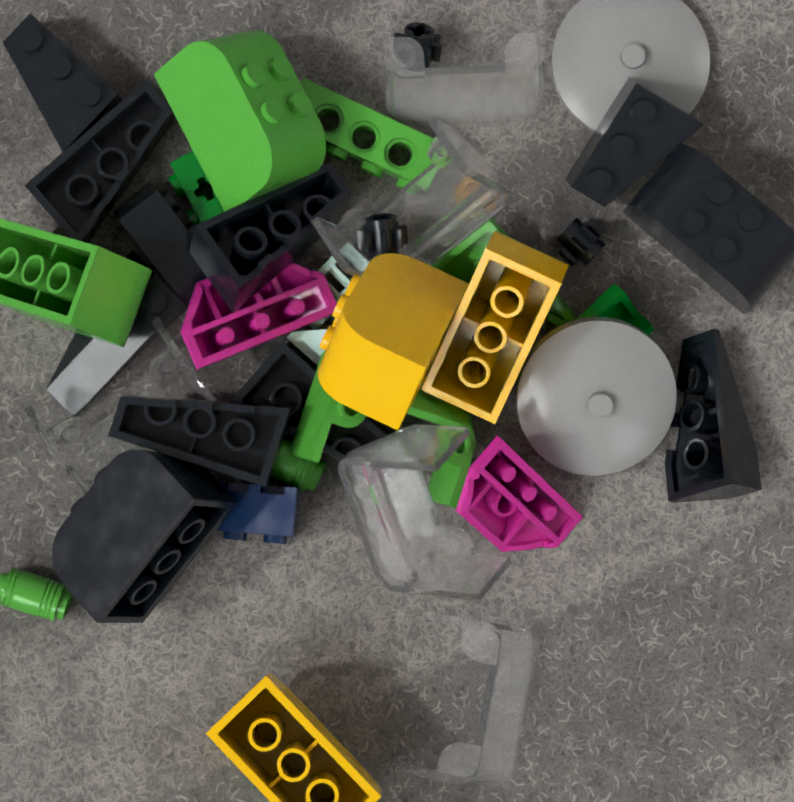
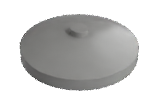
(620, 39)
(595, 396)

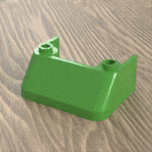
(323, 410)

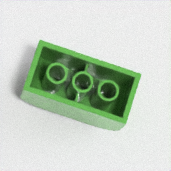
(243, 114)
(69, 283)

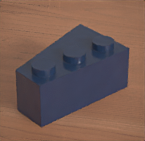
(261, 511)

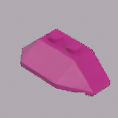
(282, 306)
(513, 502)

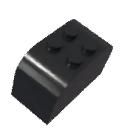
(714, 227)
(137, 533)

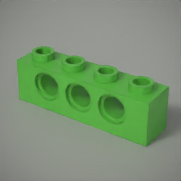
(387, 132)

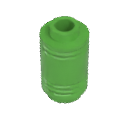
(297, 471)
(34, 594)

